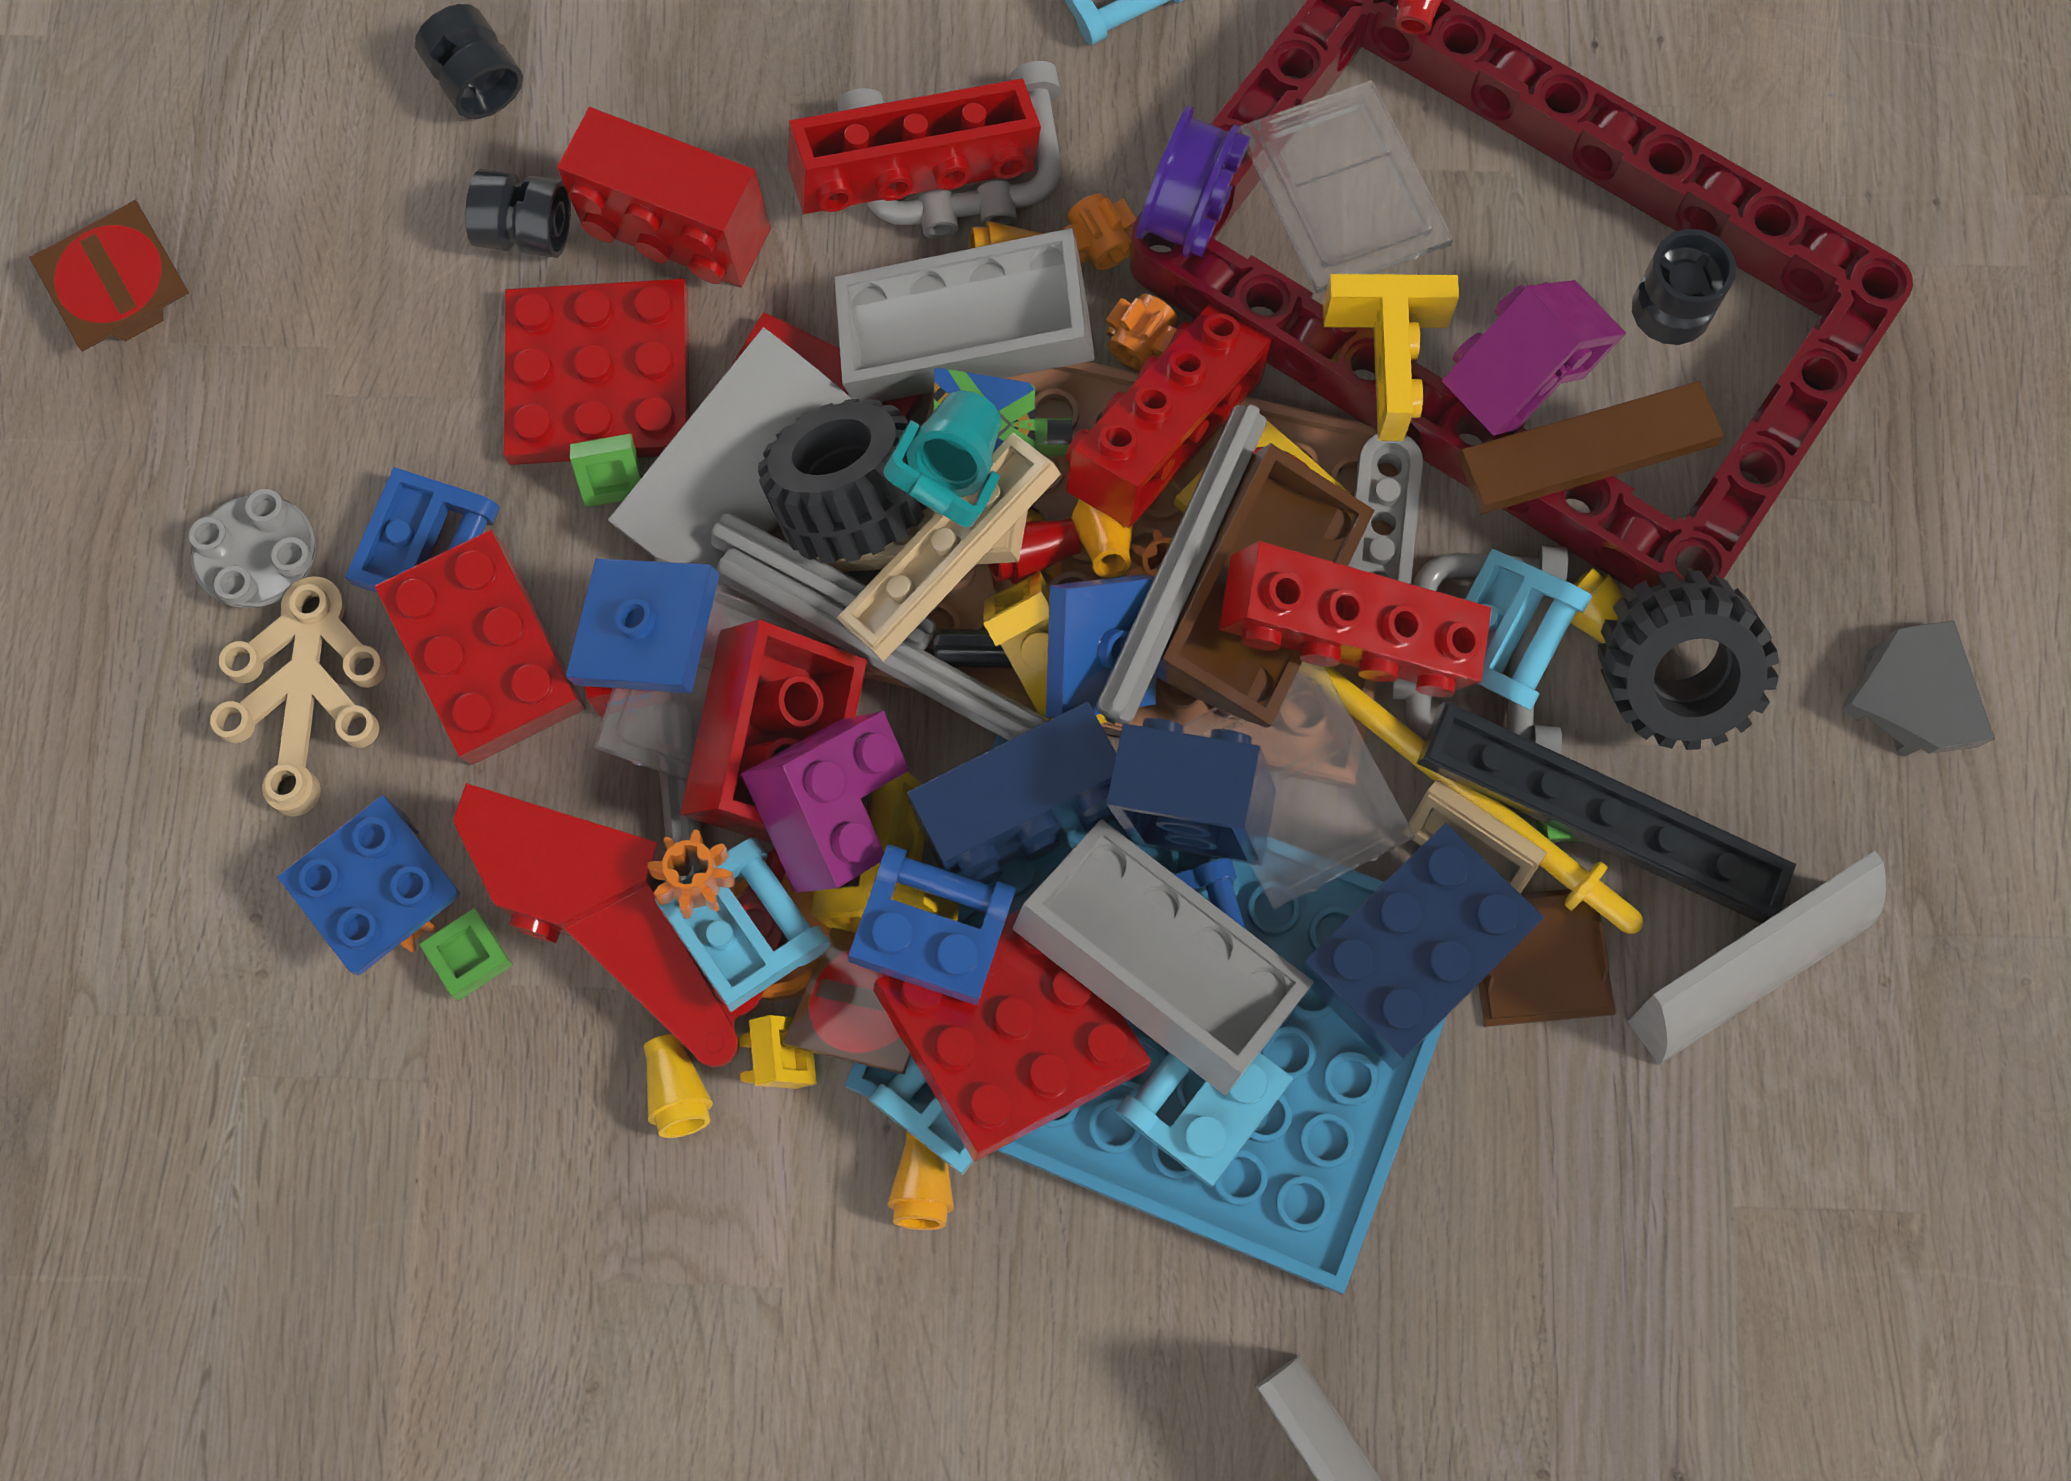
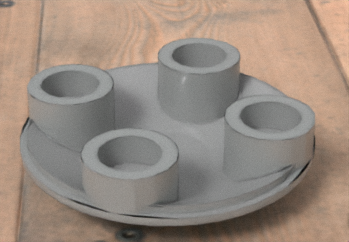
(252, 549)

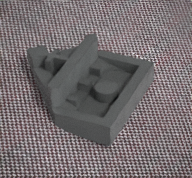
(1922, 691)

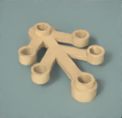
(299, 685)

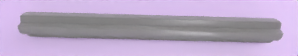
(1181, 566)
(905, 663)

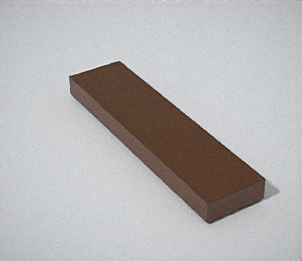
(1590, 447)

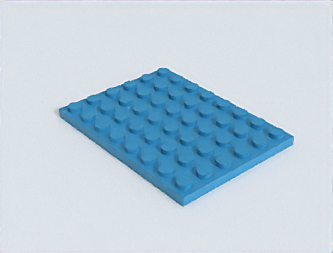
(1317, 1159)

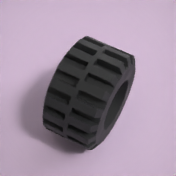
(831, 482)
(1713, 698)

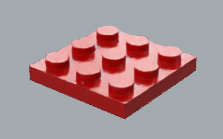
(594, 367)
(1018, 1055)

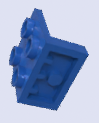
(369, 885)

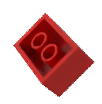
(665, 198)
(480, 647)
(761, 699)

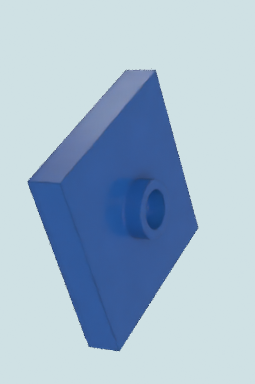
(643, 625)
(1086, 637)

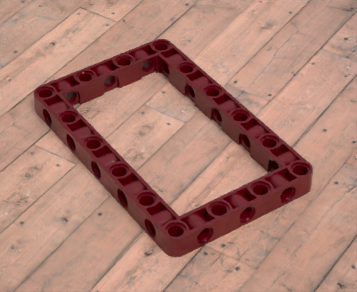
(1617, 150)

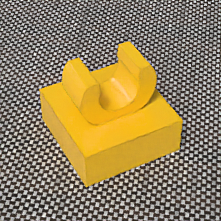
(773, 1061)

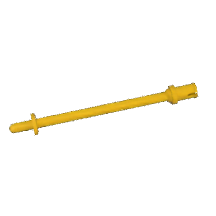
(1582, 882)

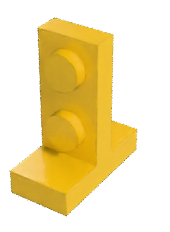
(1396, 310)
(1020, 624)
(894, 825)

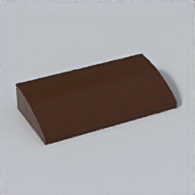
(1278, 505)

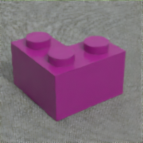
(1537, 342)
(814, 800)

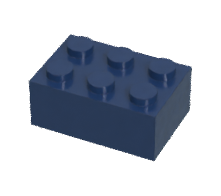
(1192, 791)
(1018, 797)
(1419, 945)

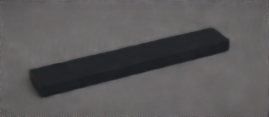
(1606, 813)

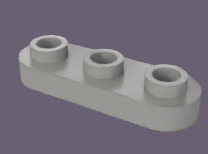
(1394, 502)

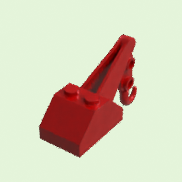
(597, 887)

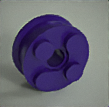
(1192, 183)

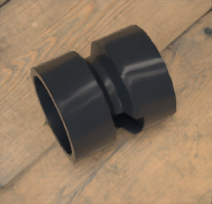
(468, 61)
(512, 212)
(1683, 286)

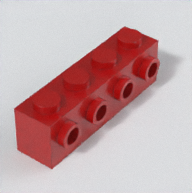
(912, 146)
(1166, 415)
(1354, 619)

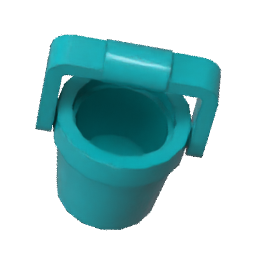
(949, 457)

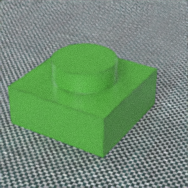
(605, 469)
(466, 954)

